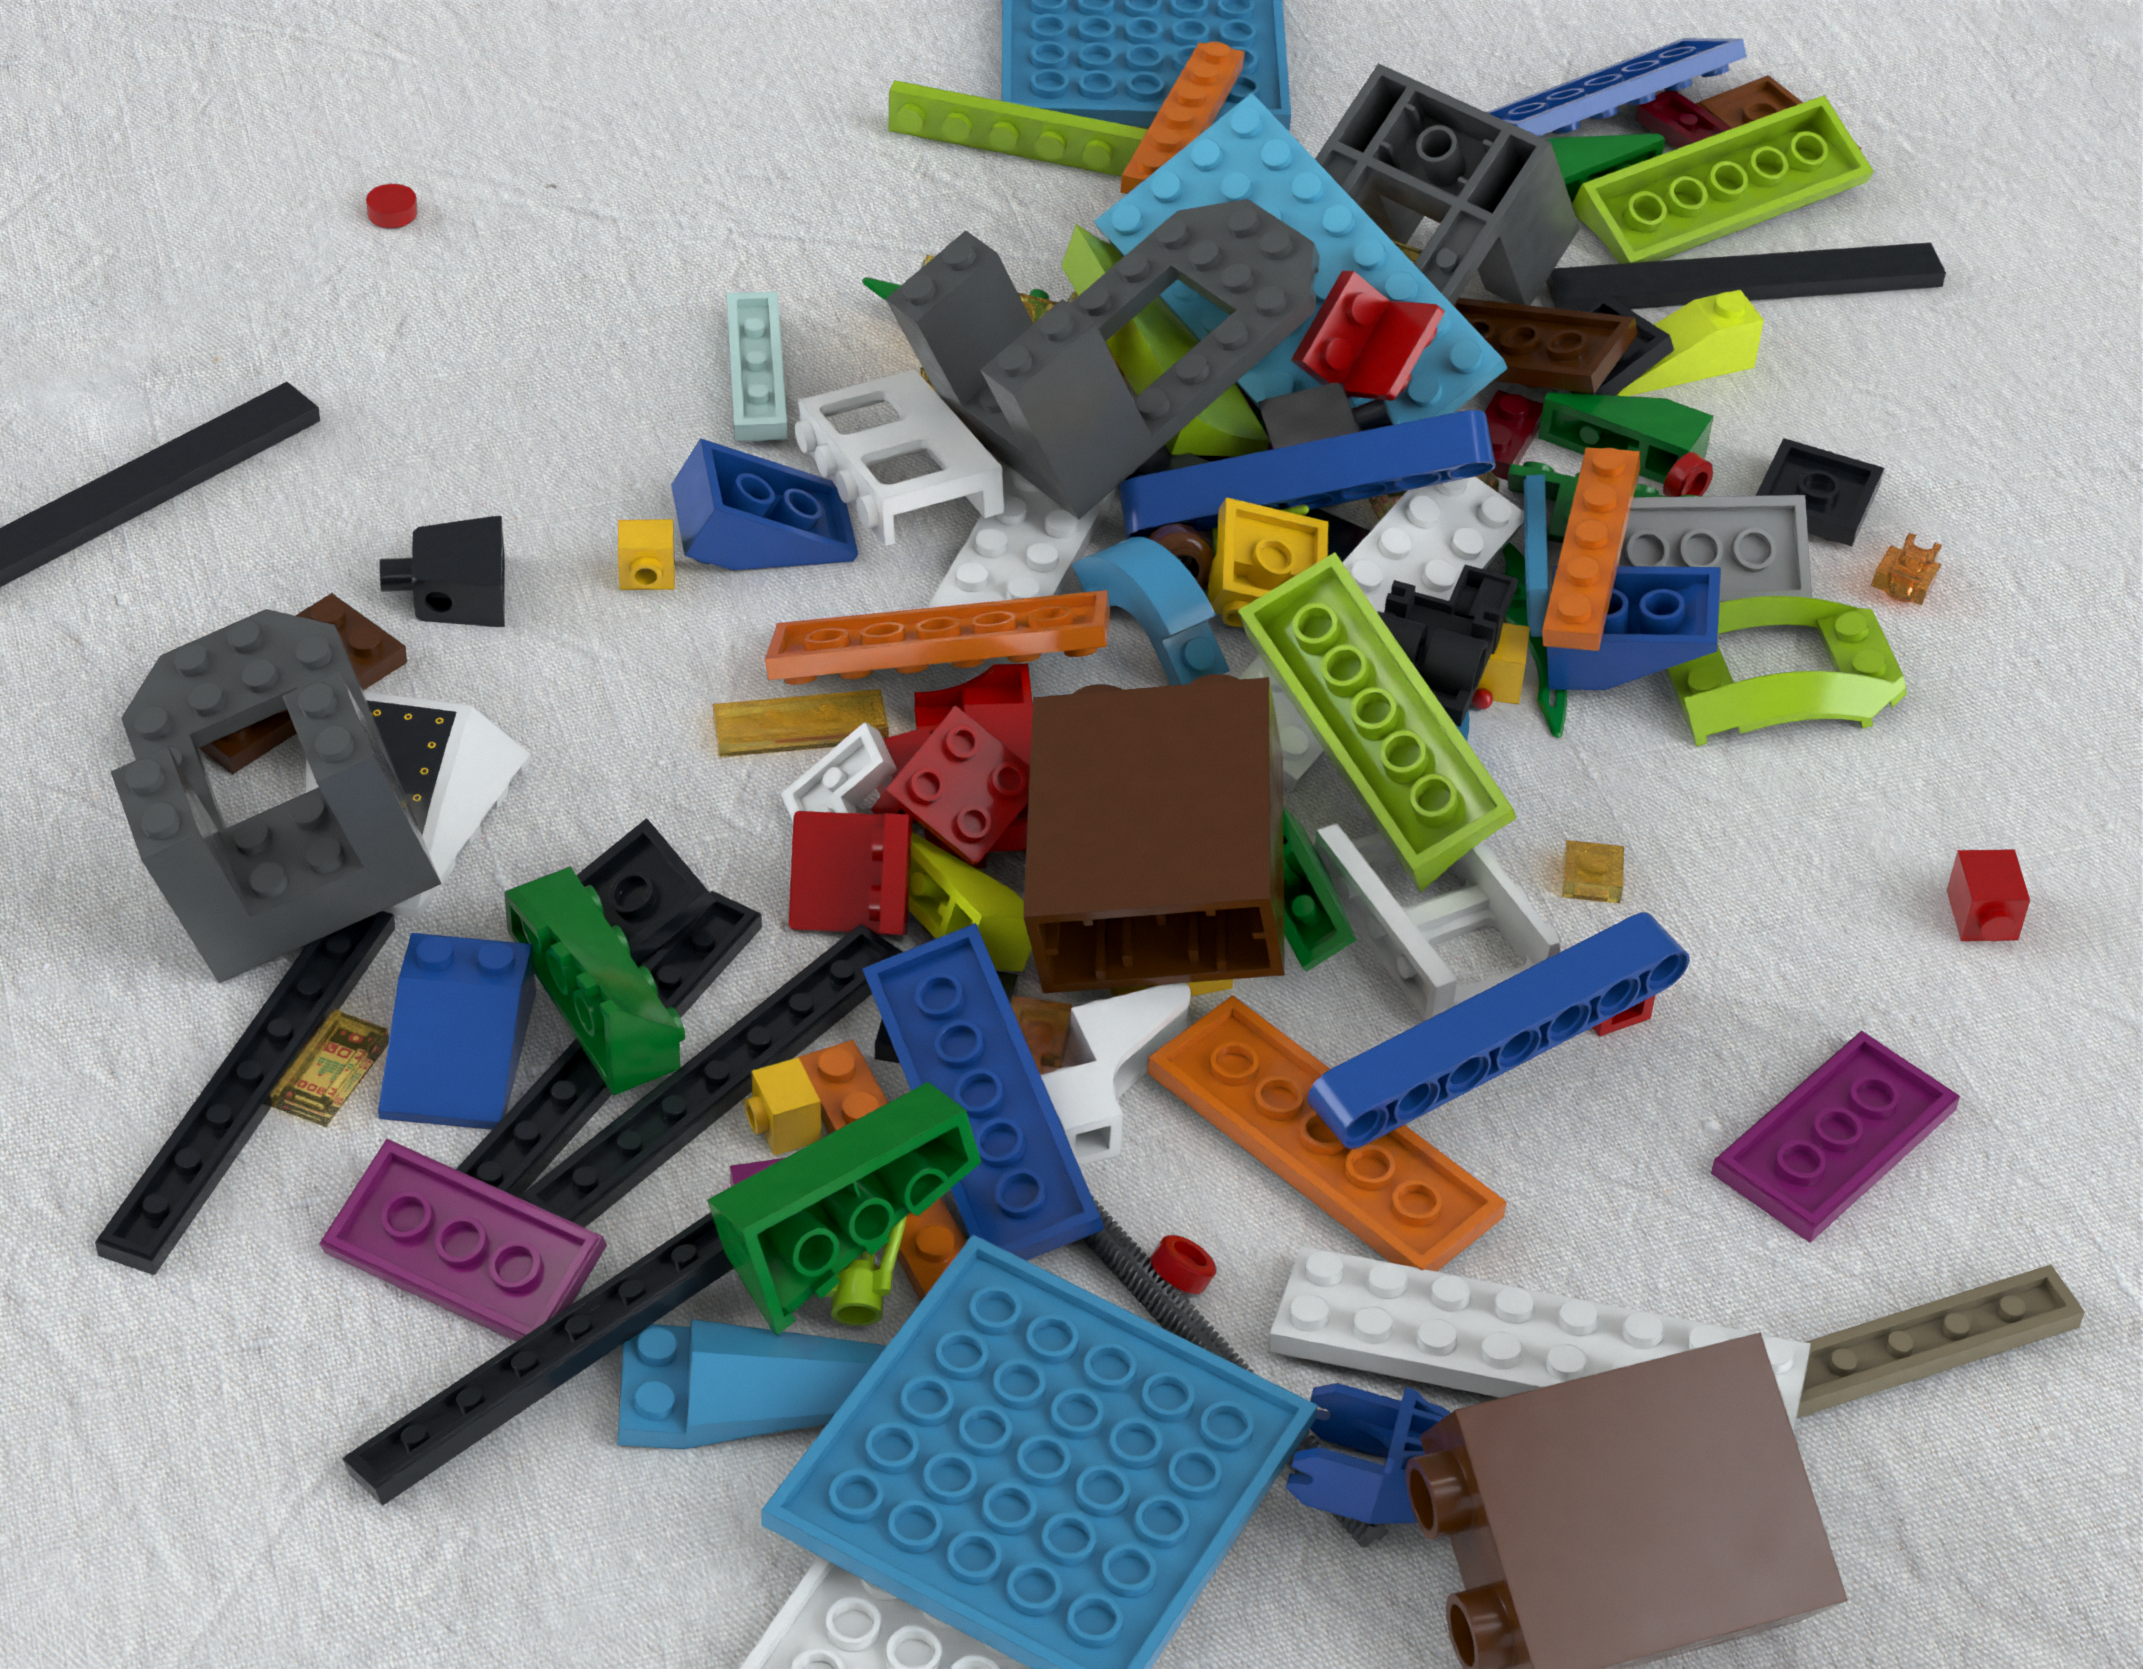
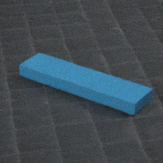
(1536, 552)

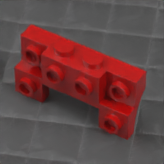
(1004, 707)

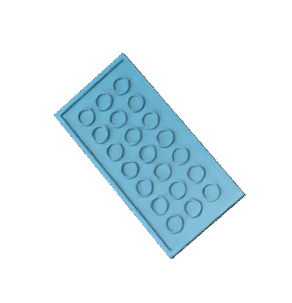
(1261, 161)

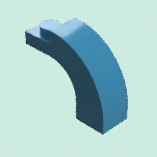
(1163, 600)

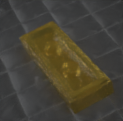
(795, 722)

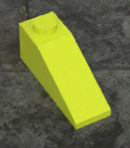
(1708, 339)
(953, 895)

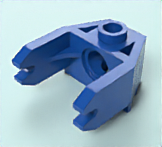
(1368, 1424)

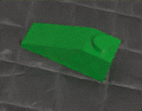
(1596, 156)
(1653, 426)
(1312, 909)

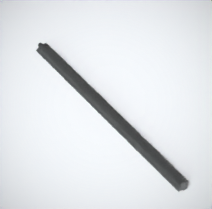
(1179, 1318)

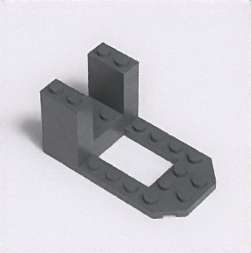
(1487, 183)
(1050, 389)
(297, 866)

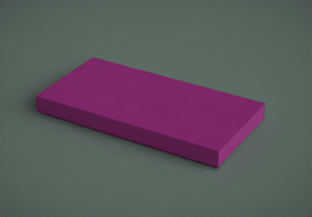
(1835, 1136)
(461, 1243)

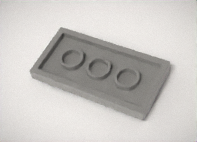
(1752, 539)

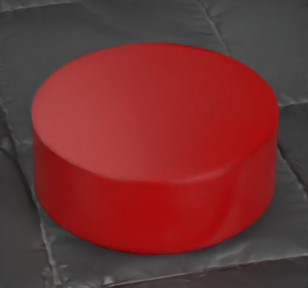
(391, 205)
(1688, 476)
(1183, 1264)

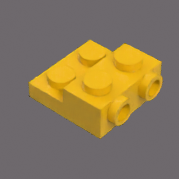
(1258, 553)

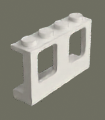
(923, 425)
(1405, 935)

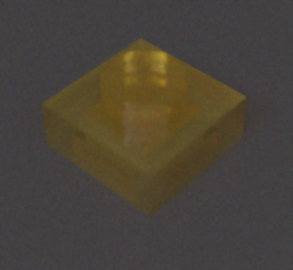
(1593, 871)

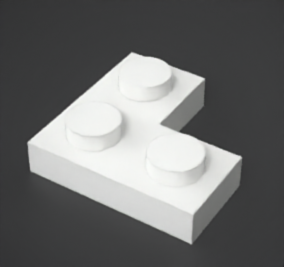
(843, 775)

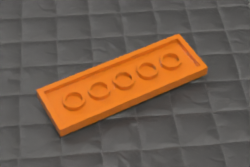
(939, 635)
(1389, 1193)

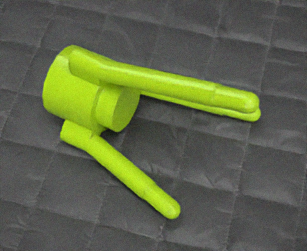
(863, 1284)

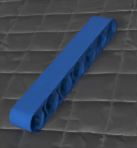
(1314, 472)
(1497, 1030)

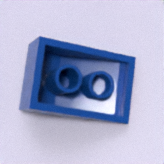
(758, 512)
(1651, 624)
(457, 1030)

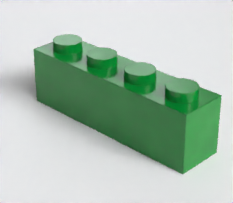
(594, 980)
(840, 1197)

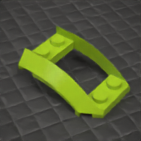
(1857, 690)

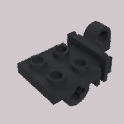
(1453, 637)

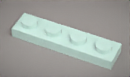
(756, 366)

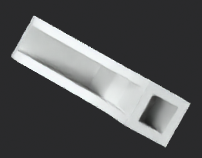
(1111, 1054)

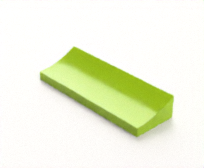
(1723, 183)
(1153, 345)
(1376, 719)

